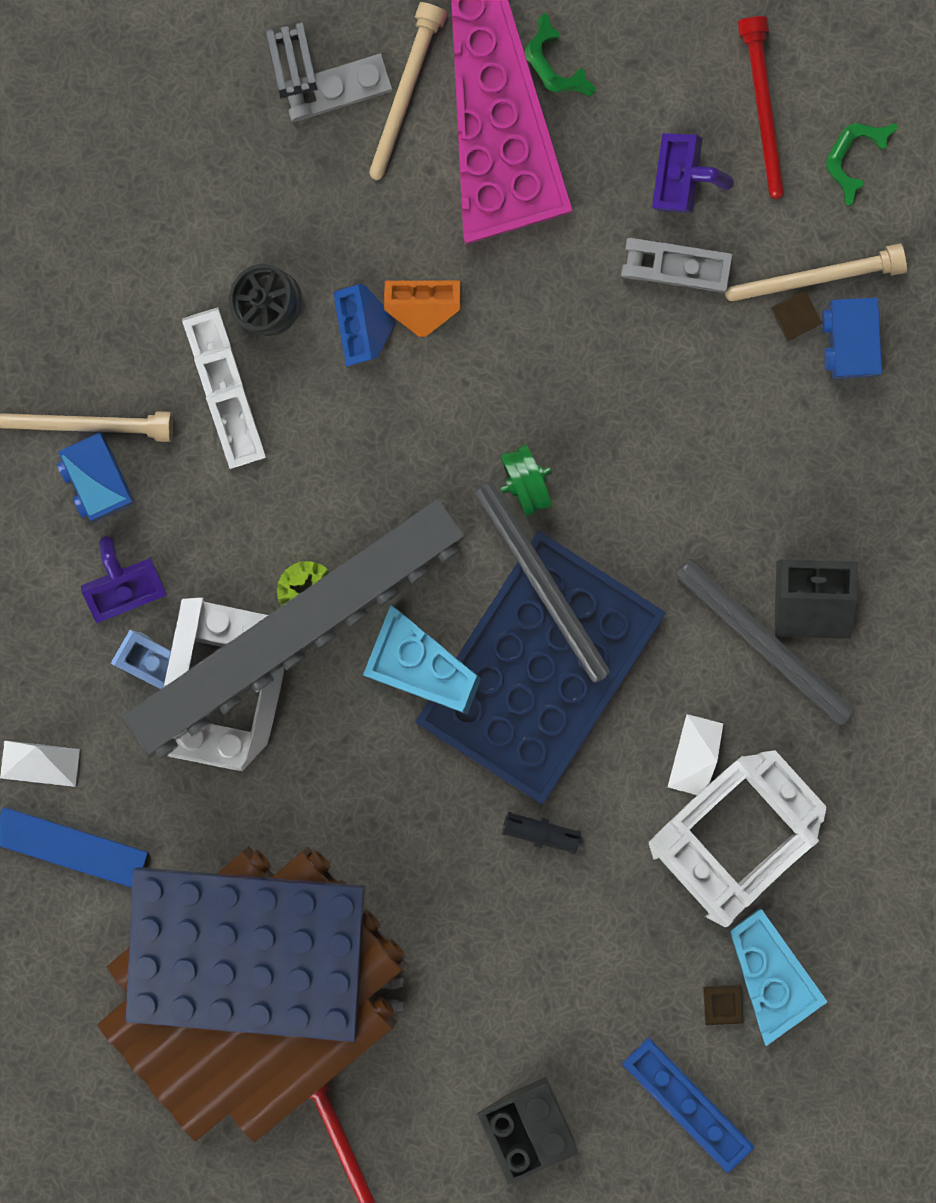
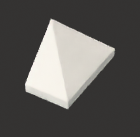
(696, 755)
(40, 763)

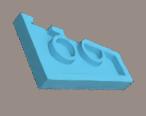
(419, 665)
(773, 976)

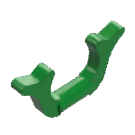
(550, 79)
(841, 147)

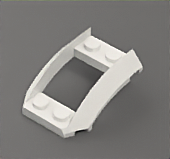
(220, 744)
(702, 872)

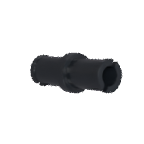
(541, 832)

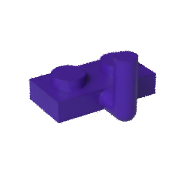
(680, 171)
(121, 588)

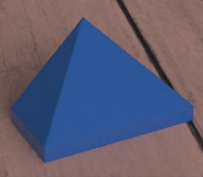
(362, 324)

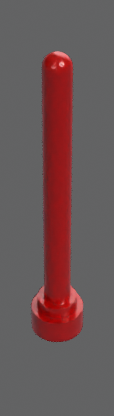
(754, 32)
(342, 1145)

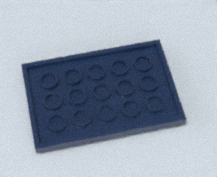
(532, 689)
(245, 954)

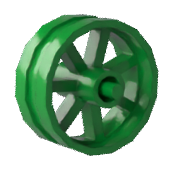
(526, 480)

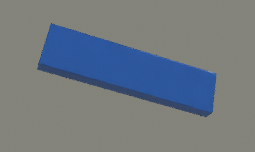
(69, 847)
(688, 1105)

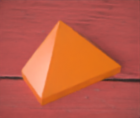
(422, 304)

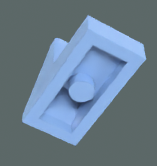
(143, 658)

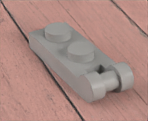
(342, 87)
(677, 265)

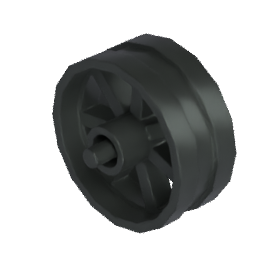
(265, 300)

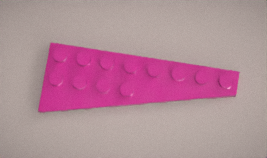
(503, 139)

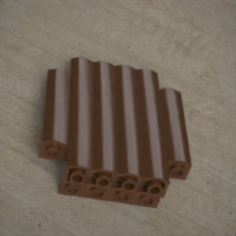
(245, 1074)

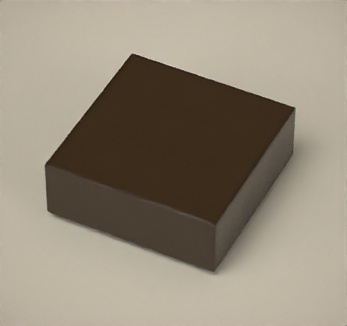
(796, 315)
(723, 1004)

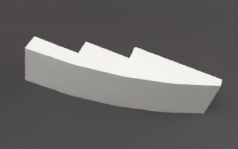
(223, 388)

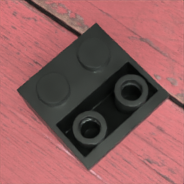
(815, 598)
(527, 1131)

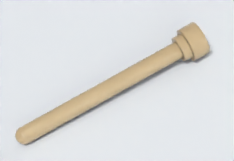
(429, 20)
(890, 261)
(155, 426)

